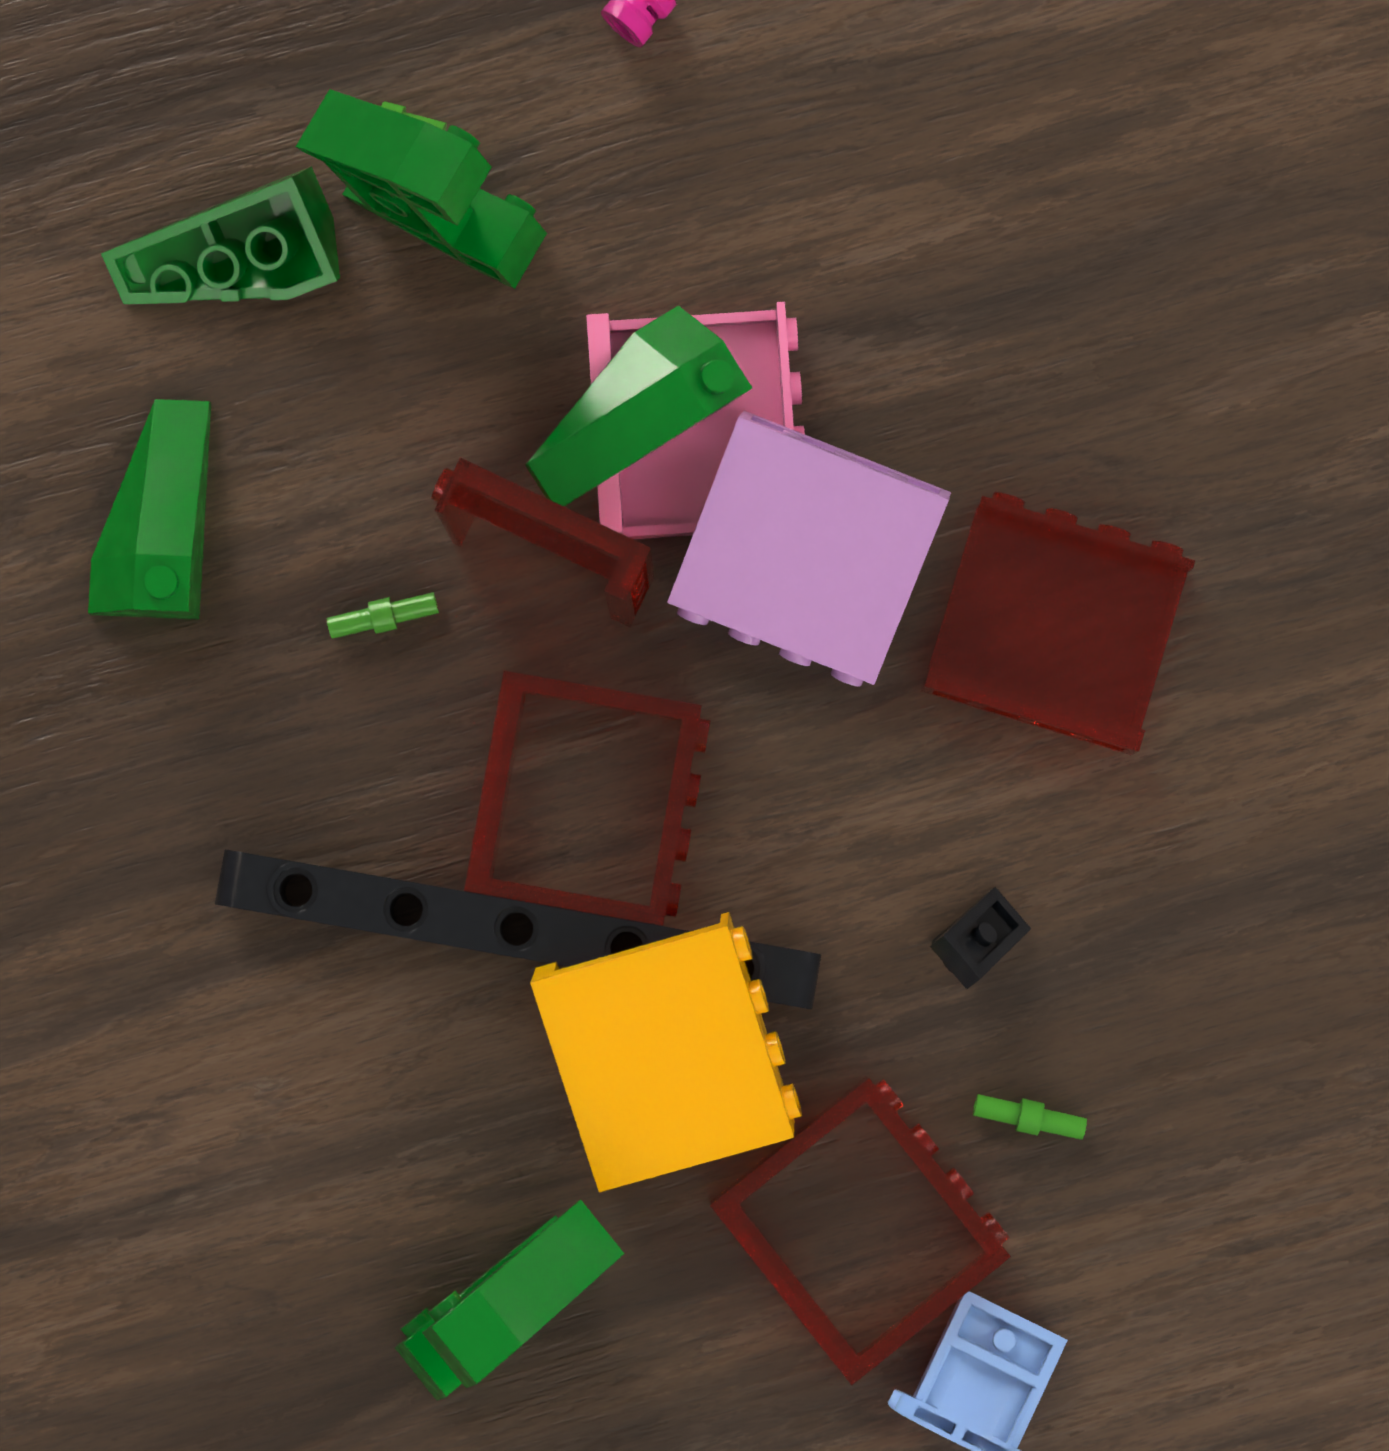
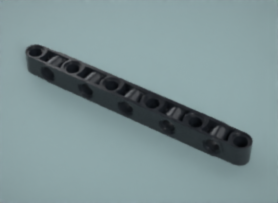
(475, 920)

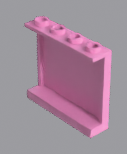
(670, 485)

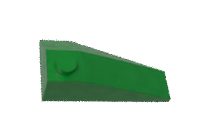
(155, 530)

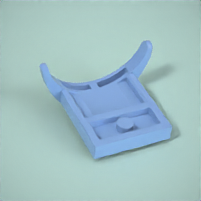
(983, 1377)

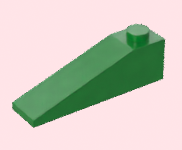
(249, 247)
(645, 397)

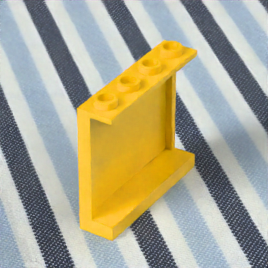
(667, 1054)

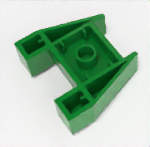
(424, 184)
(508, 1303)

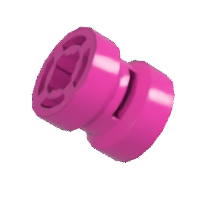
(635, 18)

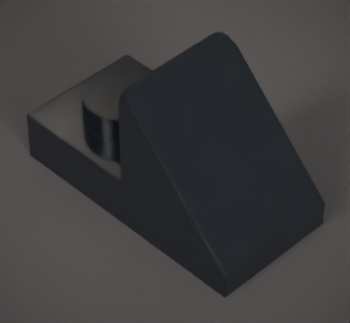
(980, 938)

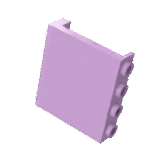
(807, 549)

